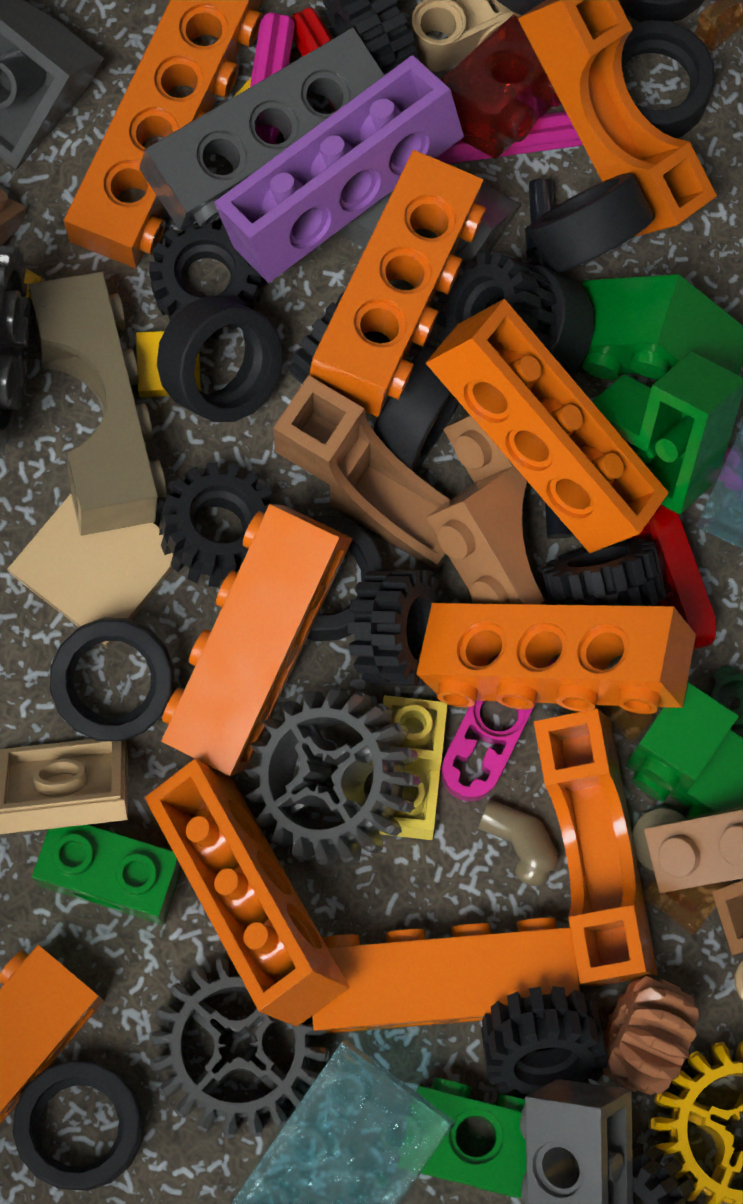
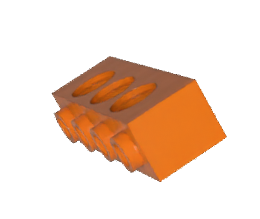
(425, 197)
(547, 427)
(588, 637)
(246, 894)

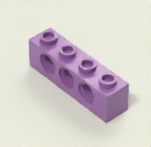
(338, 168)

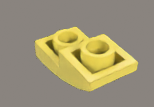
(426, 730)

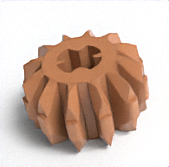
(649, 1035)

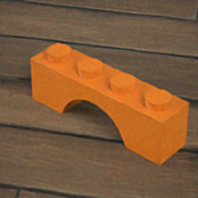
(582, 57)
(605, 883)

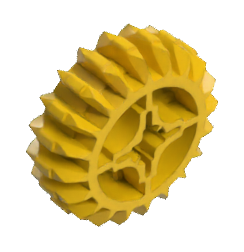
(685, 1109)

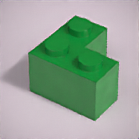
(653, 324)
(677, 424)
(692, 756)

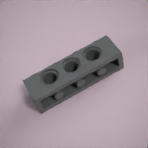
(176, 164)
(590, 1124)

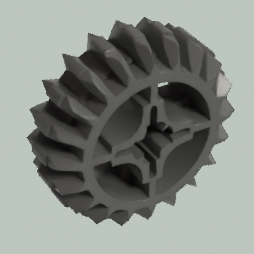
(288, 797)
(199, 1092)

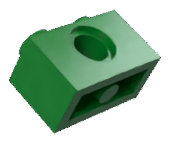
(109, 871)
(505, 1162)

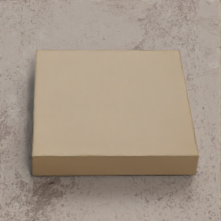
(95, 572)
(63, 785)

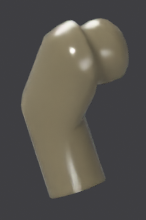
(529, 840)

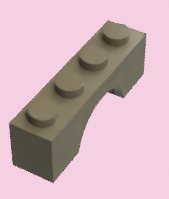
(110, 471)

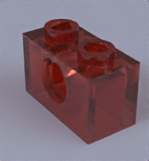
(500, 90)

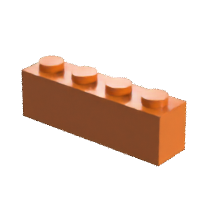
(255, 638)
(444, 978)
(38, 1018)

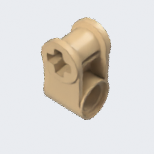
(463, 21)

